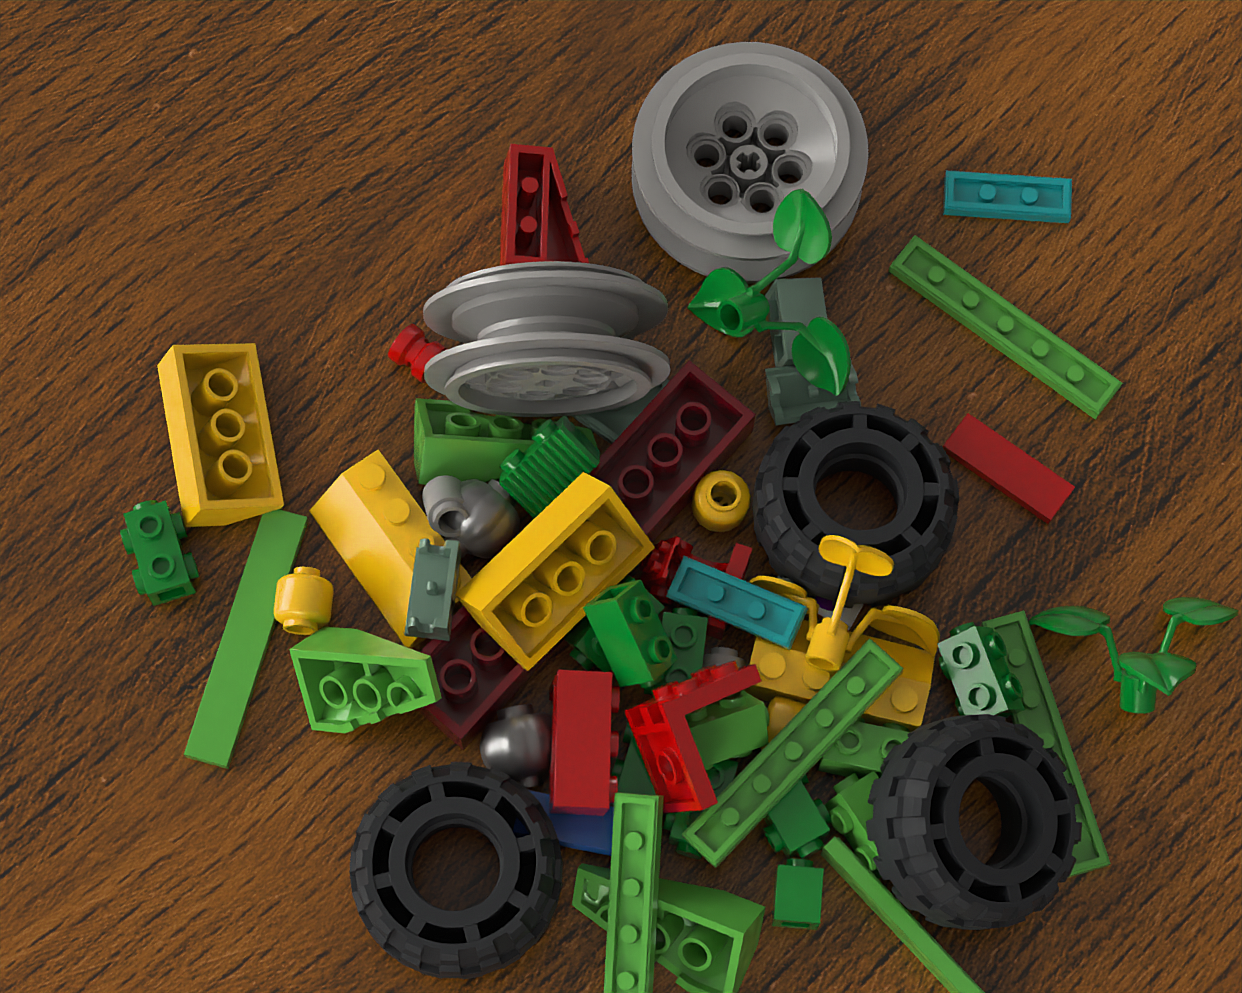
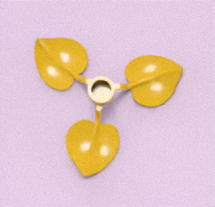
(830, 637)

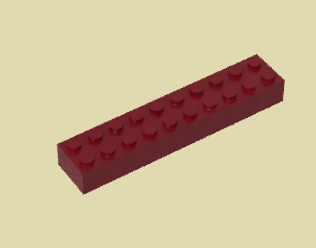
(654, 473)

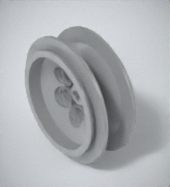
(764, 96)
(546, 339)

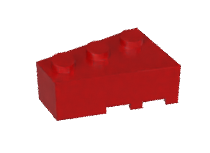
(536, 210)
(582, 742)

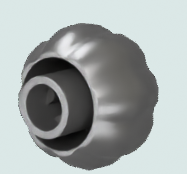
(490, 522)
(519, 744)

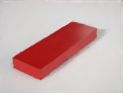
(1008, 468)

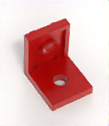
(667, 739)

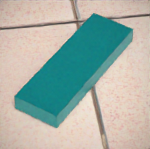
(1007, 196)
(737, 602)

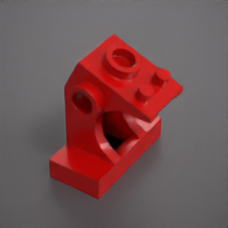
(664, 560)

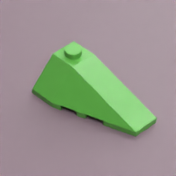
(467, 443)
(700, 930)

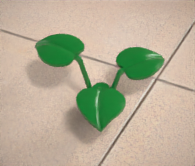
(736, 309)
(1142, 671)

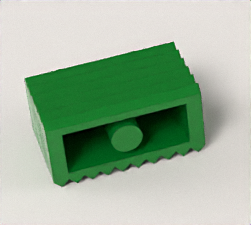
(547, 465)

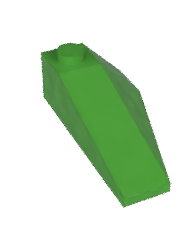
(360, 678)

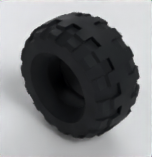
(865, 441)
(921, 834)
(471, 939)

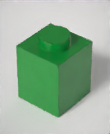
(797, 895)

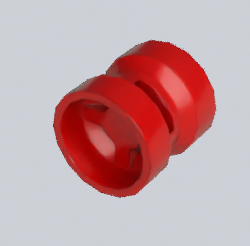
(414, 350)

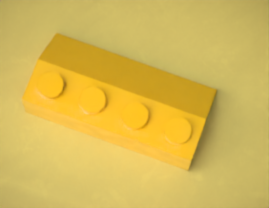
(219, 433)
(377, 533)
(554, 568)
(790, 676)

